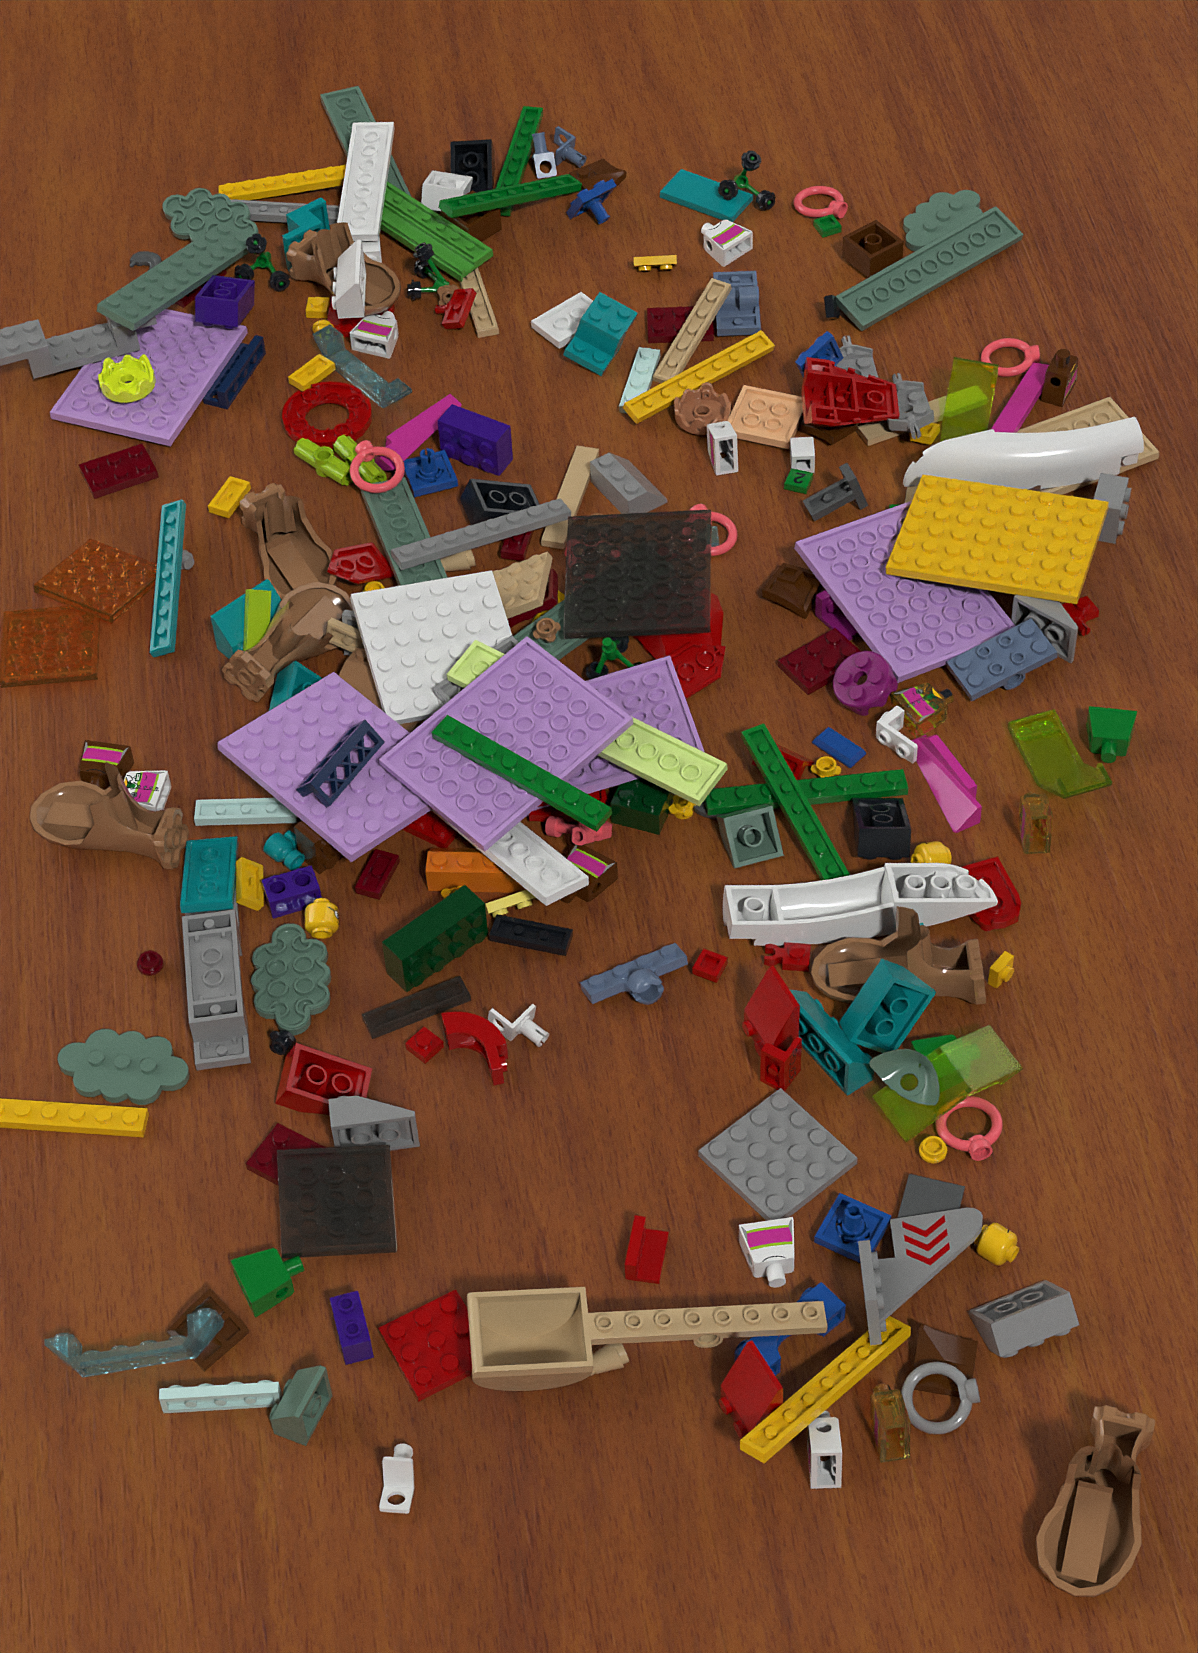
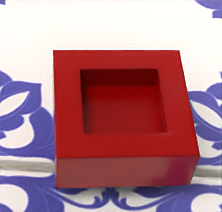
(710, 965)
(424, 1045)

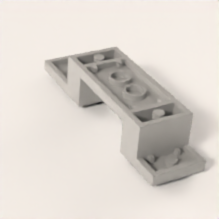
(66, 350)
(215, 988)

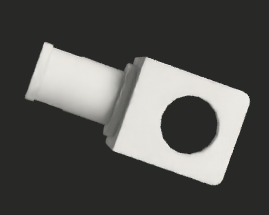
(522, 1025)
(398, 1479)

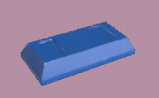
(839, 747)

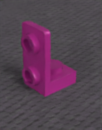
(832, 615)

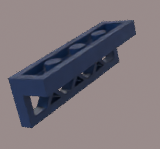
(236, 373)
(334, 759)

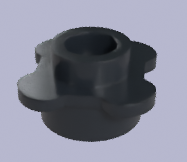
(282, 1042)

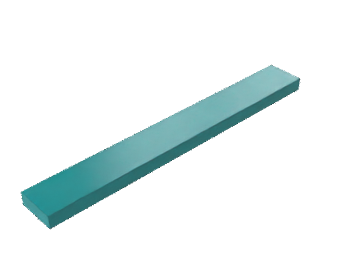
(168, 578)

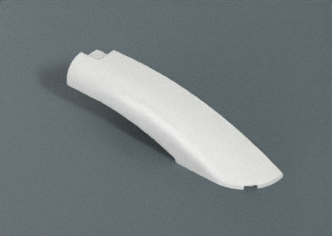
(1032, 458)
(852, 904)

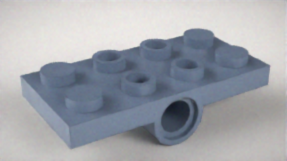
(741, 308)
(1002, 660)

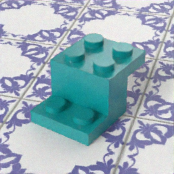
(310, 216)
(600, 334)

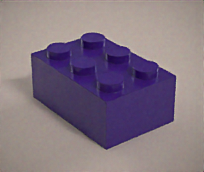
(224, 301)
(475, 439)

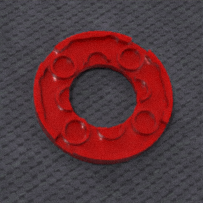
(339, 393)

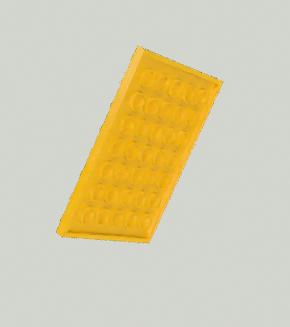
(998, 538)

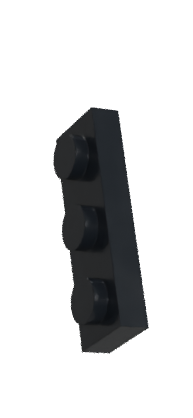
(531, 935)

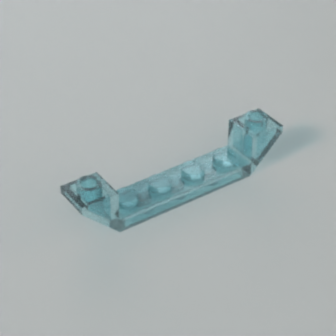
(356, 372)
(201, 1330)

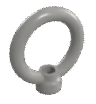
(967, 1390)

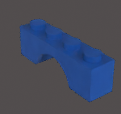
(769, 1345)

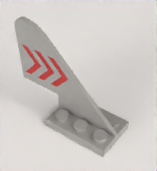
(921, 1250)

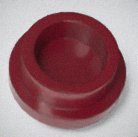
(150, 963)

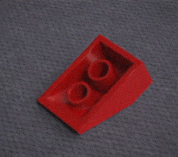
(772, 1013)
(316, 1076)
(750, 1390)

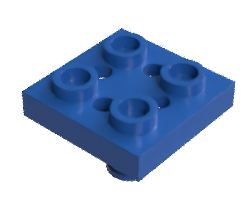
(592, 201)
(823, 348)
(429, 468)
(857, 1223)

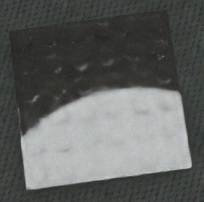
(638, 574)

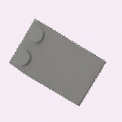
(1051, 620)
(370, 1122)

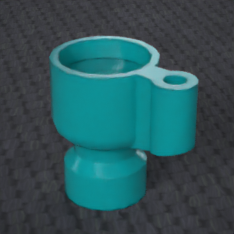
(283, 848)

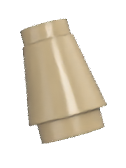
(459, 561)
(609, 1358)

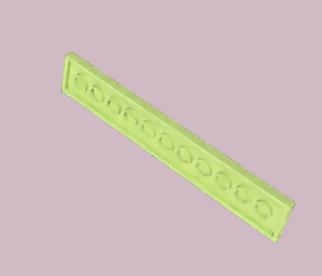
(638, 749)

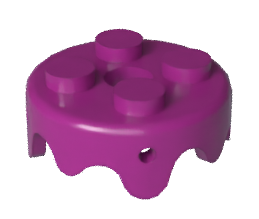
(874, 691)

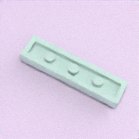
(640, 375)
(242, 812)
(220, 1397)

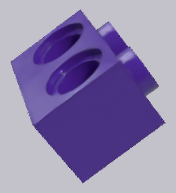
(291, 891)
(351, 1327)

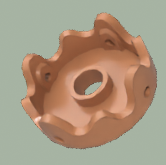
(702, 401)

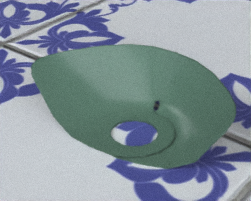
(896, 1063)

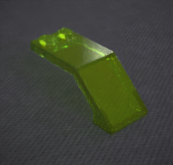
(968, 398)
(1054, 757)
(961, 1069)

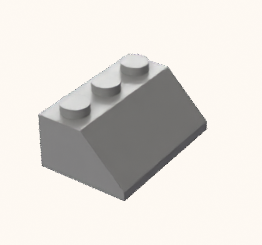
(624, 485)
(1025, 1318)

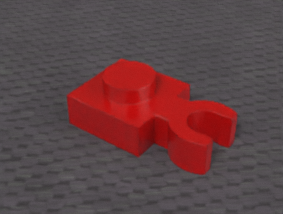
(792, 957)

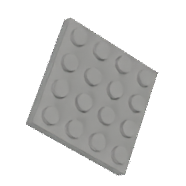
(777, 1157)

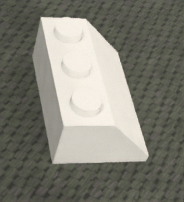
(350, 283)

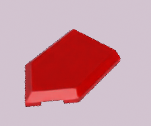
(359, 564)
(697, 666)

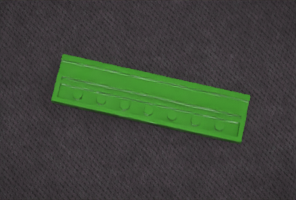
(415, 223)

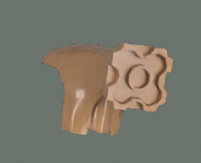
(318, 255)
(287, 540)
(293, 635)
(108, 819)
(848, 963)
(1096, 1521)

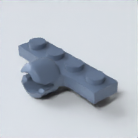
(636, 977)

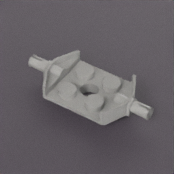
(857, 357)
(914, 402)

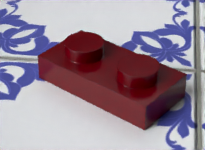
(516, 546)
(377, 874)

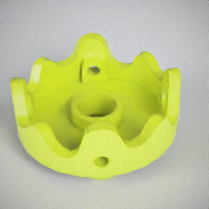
(114, 376)

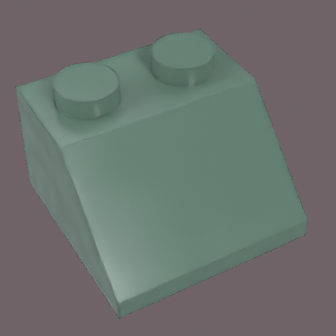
(750, 835)
(302, 1404)

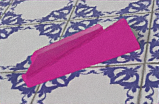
(415, 432)
(949, 783)

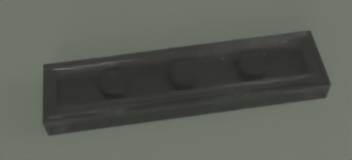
(416, 1007)

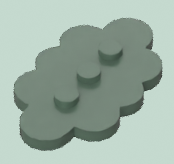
(202, 211)
(939, 217)
(291, 979)
(123, 1066)

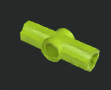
(324, 461)
(369, 470)

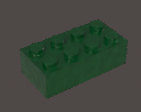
(641, 805)
(435, 938)

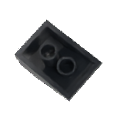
(475, 160)
(493, 499)
(881, 828)

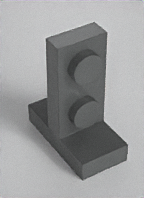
(836, 495)

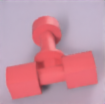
(580, 833)

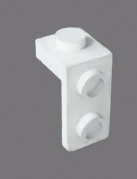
(888, 734)

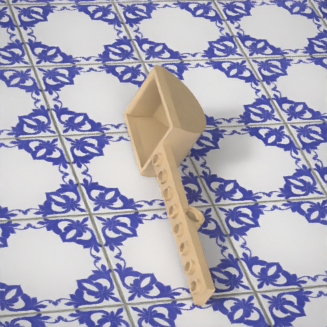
(547, 1334)

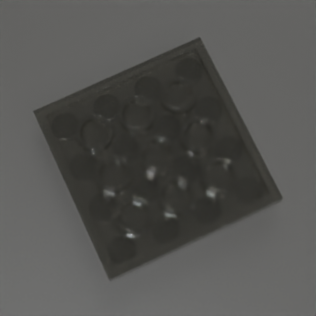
(336, 1201)

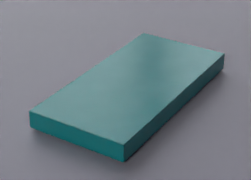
(703, 196)
(209, 875)

